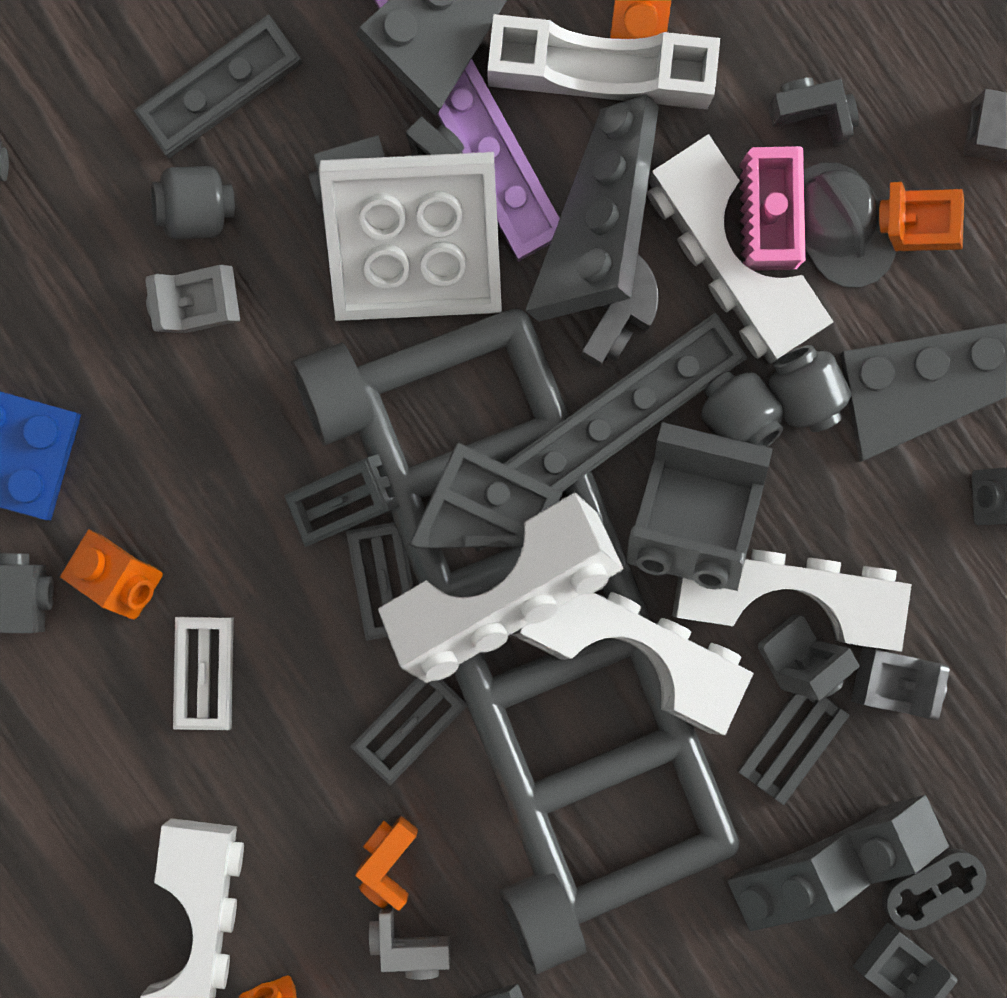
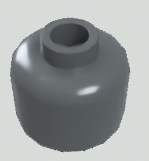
(191, 202)
(810, 388)
(743, 409)

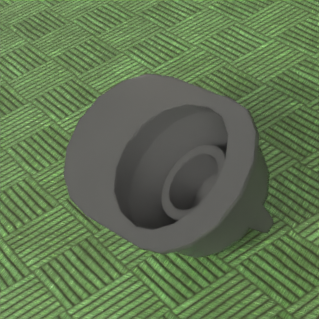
(844, 226)

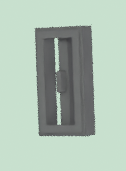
(374, 486)
(376, 533)
(808, 758)
(375, 760)

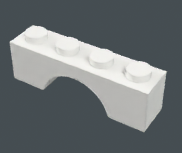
(550, 59)
(773, 310)
(560, 559)
(861, 608)
(695, 681)
(197, 869)

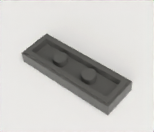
(218, 86)

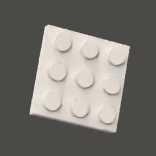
(412, 235)

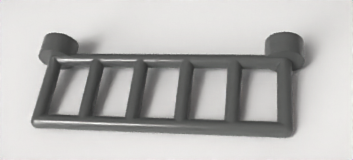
(547, 905)

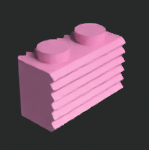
(773, 208)

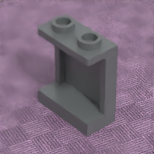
(699, 507)

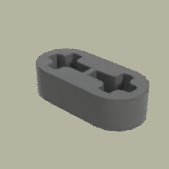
(939, 901)

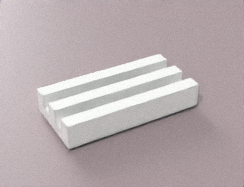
(225, 673)

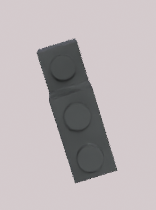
(830, 873)

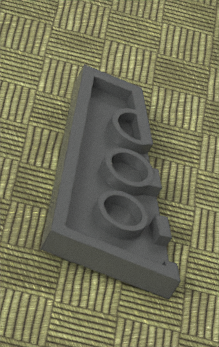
(601, 223)

